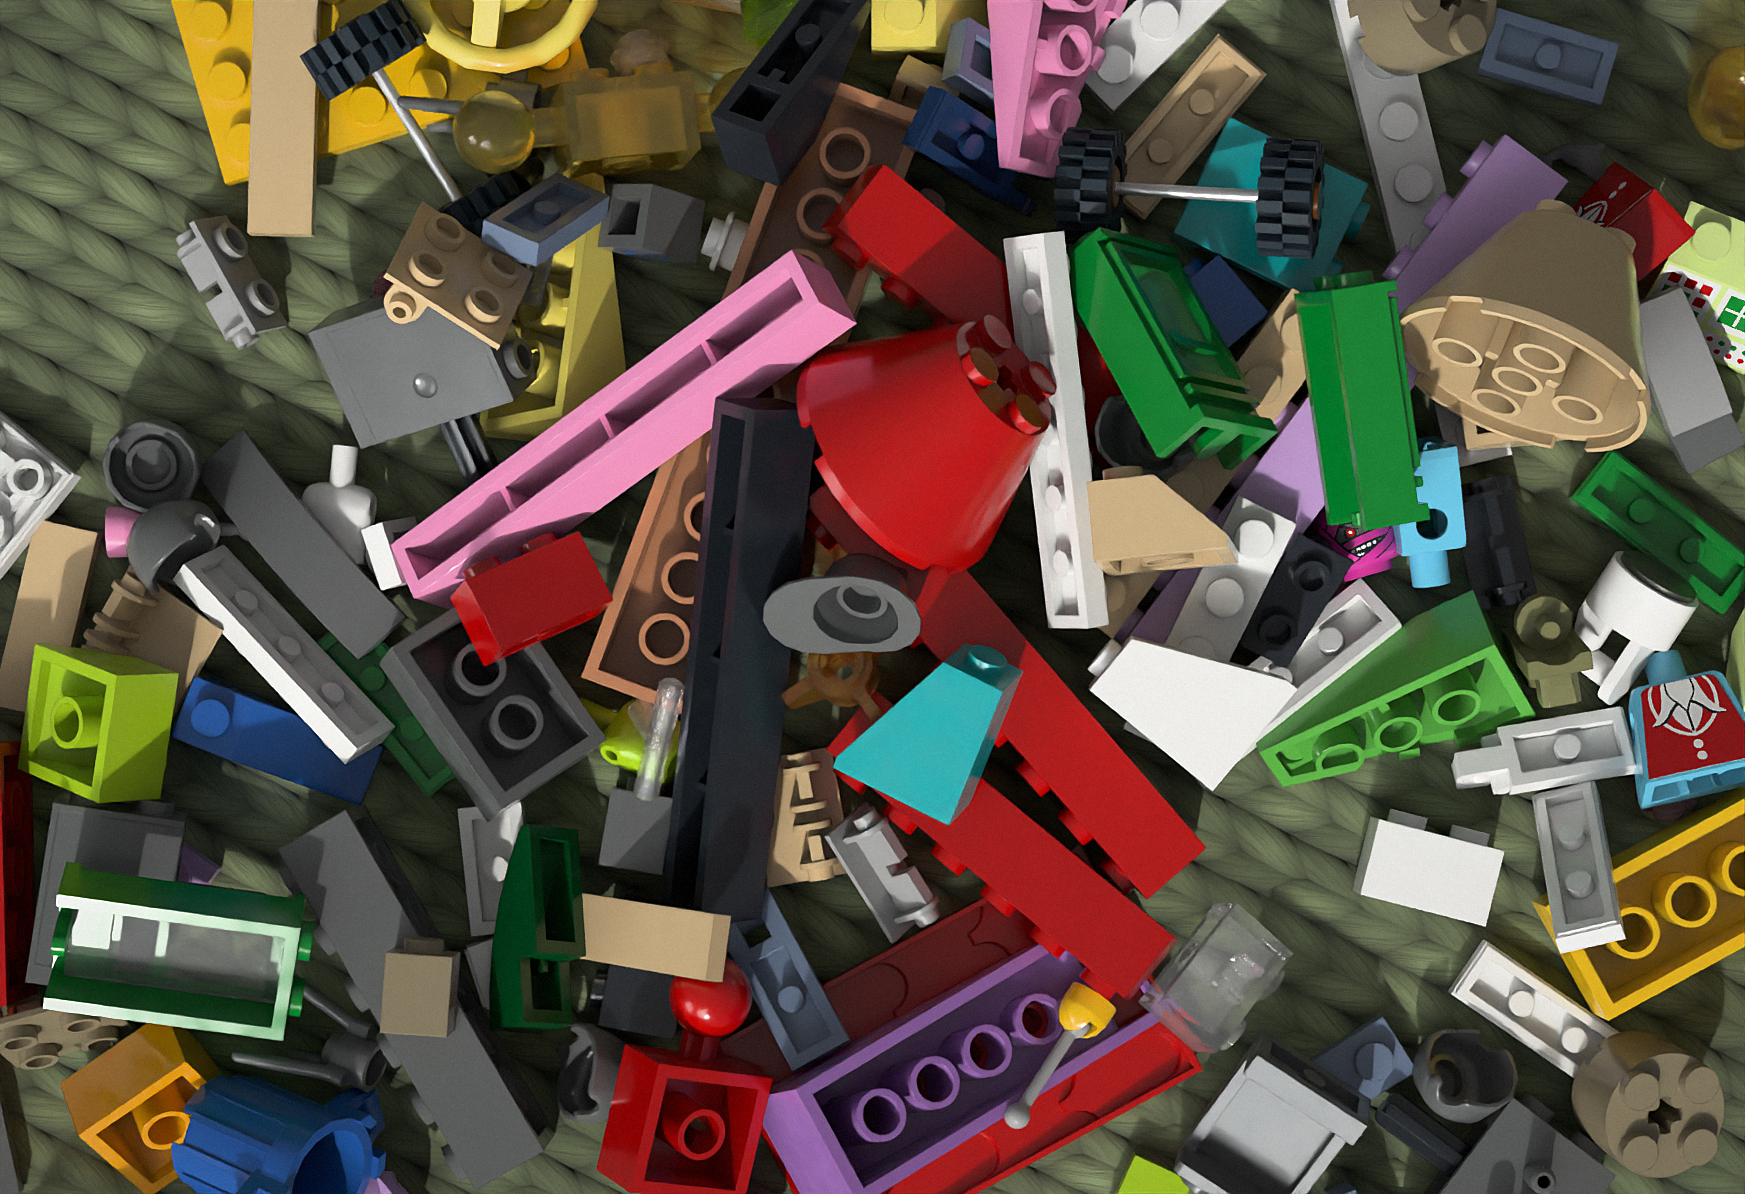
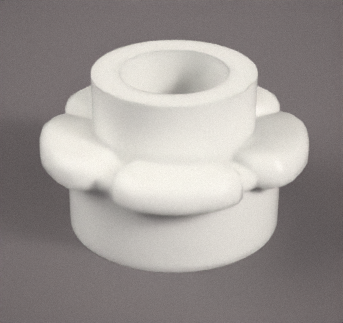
(724, 241)

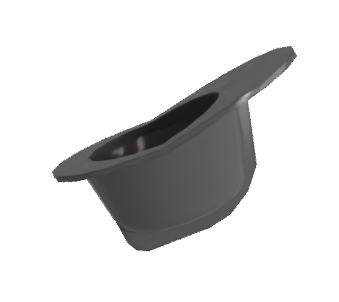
(849, 609)

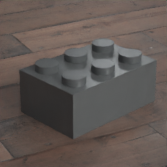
(496, 724)

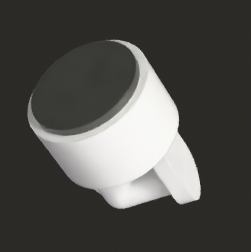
(1641, 603)

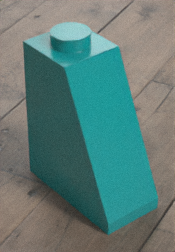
(938, 735)

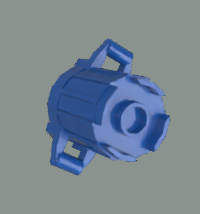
(272, 1141)

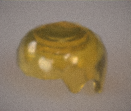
(1718, 98)

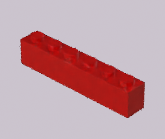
(941, 269)
(1037, 876)

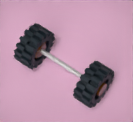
(363, 50)
(1287, 196)

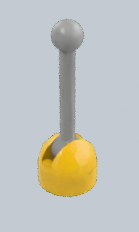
(1082, 1015)

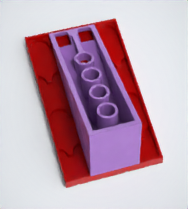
(937, 1053)

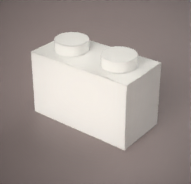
(1428, 869)

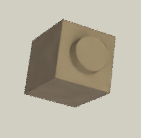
(420, 988)

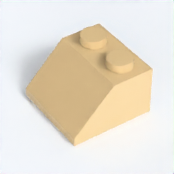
(1149, 527)

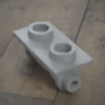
(219, 254)
(877, 869)

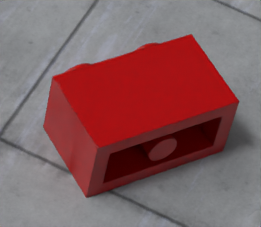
(530, 596)

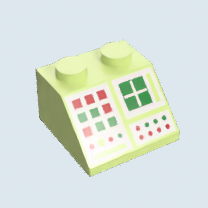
(1713, 279)

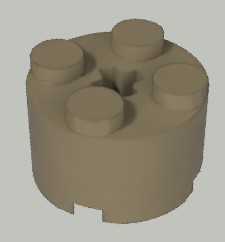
(1422, 34)
(1649, 1104)

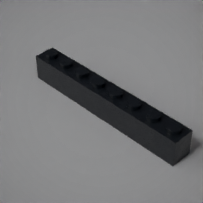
(734, 666)

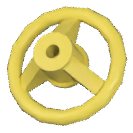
(487, 24)

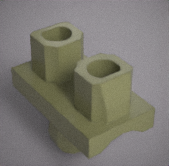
(1547, 649)

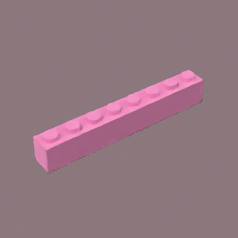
(629, 425)

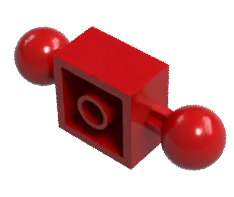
(687, 1114)

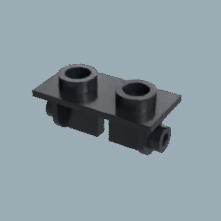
(1495, 543)
(1295, 597)

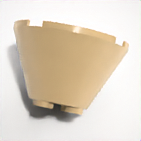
(1538, 334)

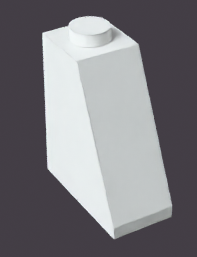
(1189, 702)

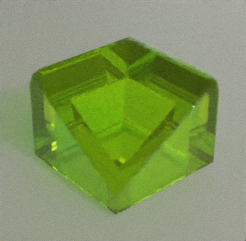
(763, 18)

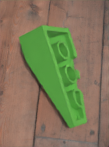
(1419, 687)

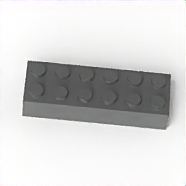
(459, 1080)

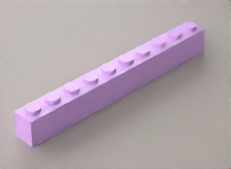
(1287, 473)

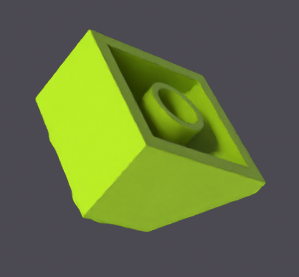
(98, 723)

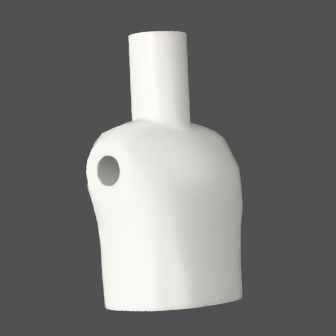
(343, 504)

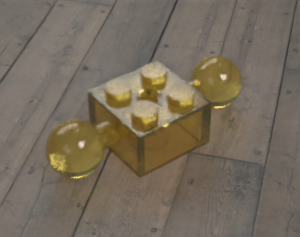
(594, 123)

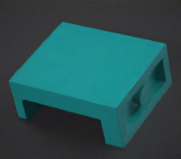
(1229, 226)

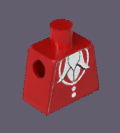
(1637, 208)

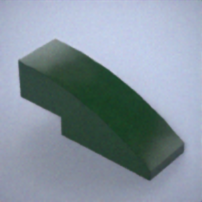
(537, 932)

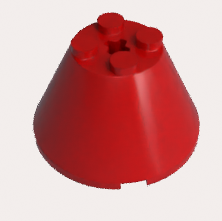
(927, 435)

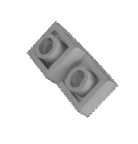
(1680, 363)

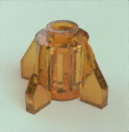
(825, 683)

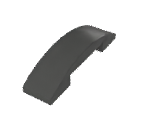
(299, 546)

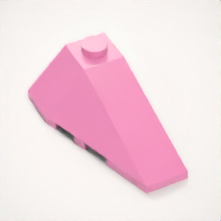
(1038, 73)

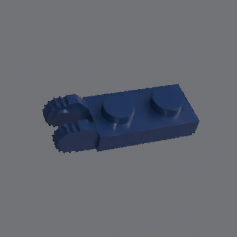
(965, 147)

